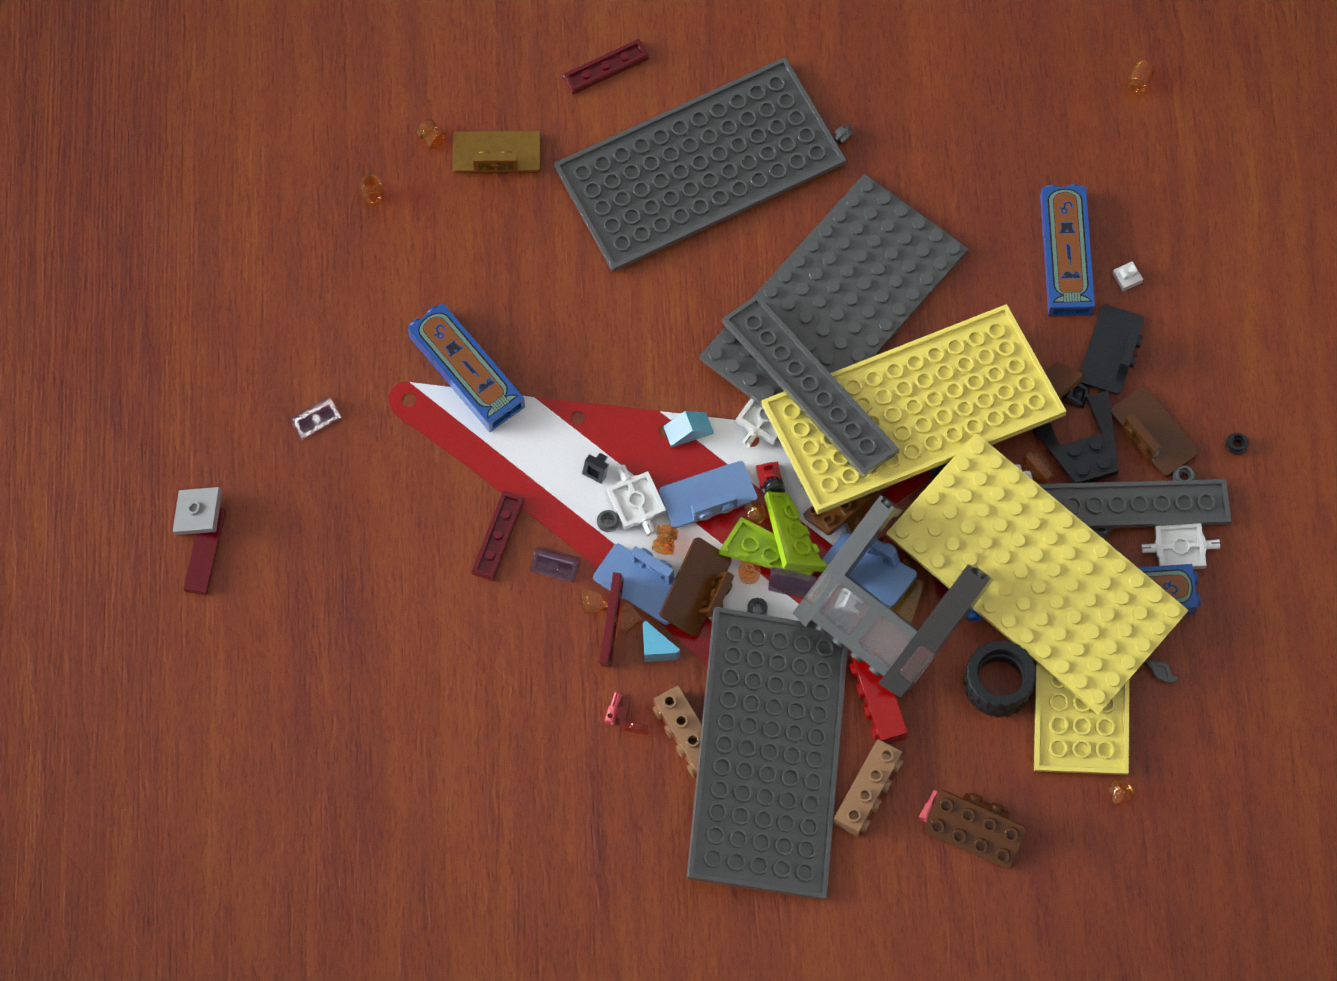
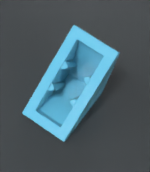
(688, 427)
(658, 646)

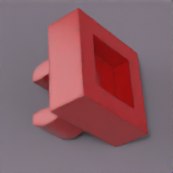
(767, 471)

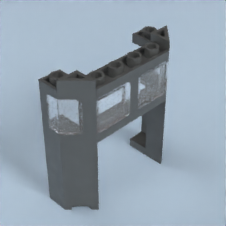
(873, 628)

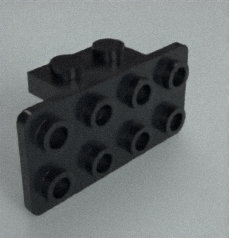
(1112, 349)

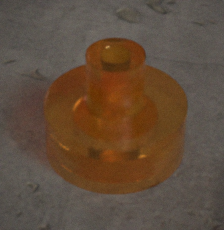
(755, 512)
(749, 573)
(1121, 792)

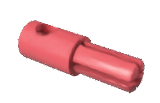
(613, 709)
(924, 815)

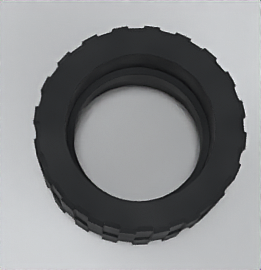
(1000, 652)

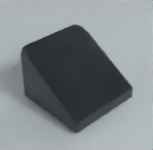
(1076, 396)

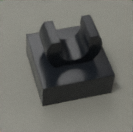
(596, 467)

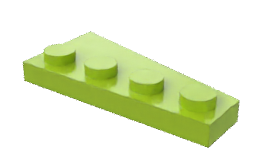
(792, 536)
(754, 545)

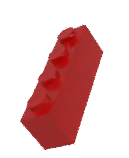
(880, 705)

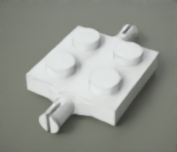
(757, 423)
(636, 500)
(1180, 545)

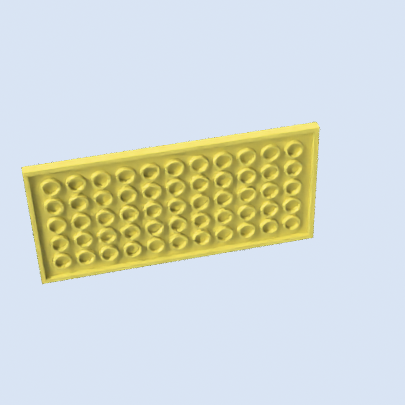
(927, 402)
(1055, 580)

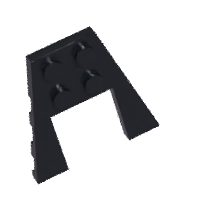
(1090, 457)

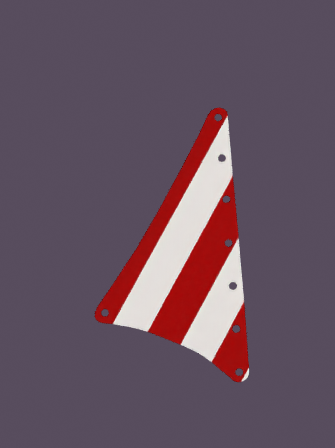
(543, 459)

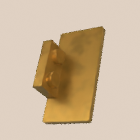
(496, 151)

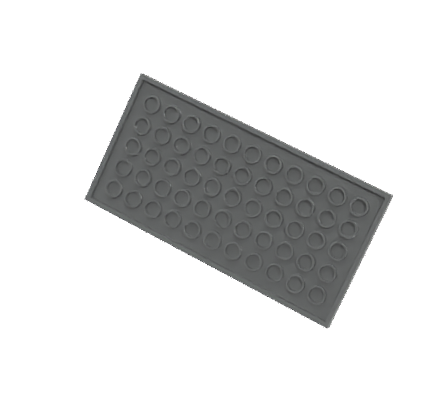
(699, 164)
(846, 285)
(767, 756)

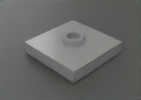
(197, 511)

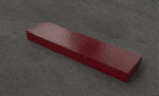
(605, 66)
(498, 536)
(203, 558)
(611, 620)

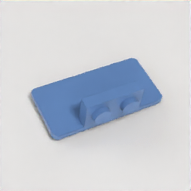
(707, 494)
(879, 570)
(645, 578)

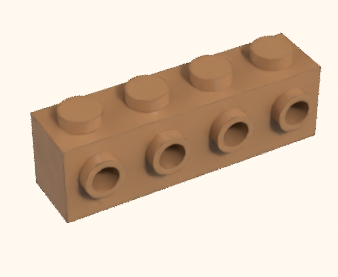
(680, 724)
(867, 788)

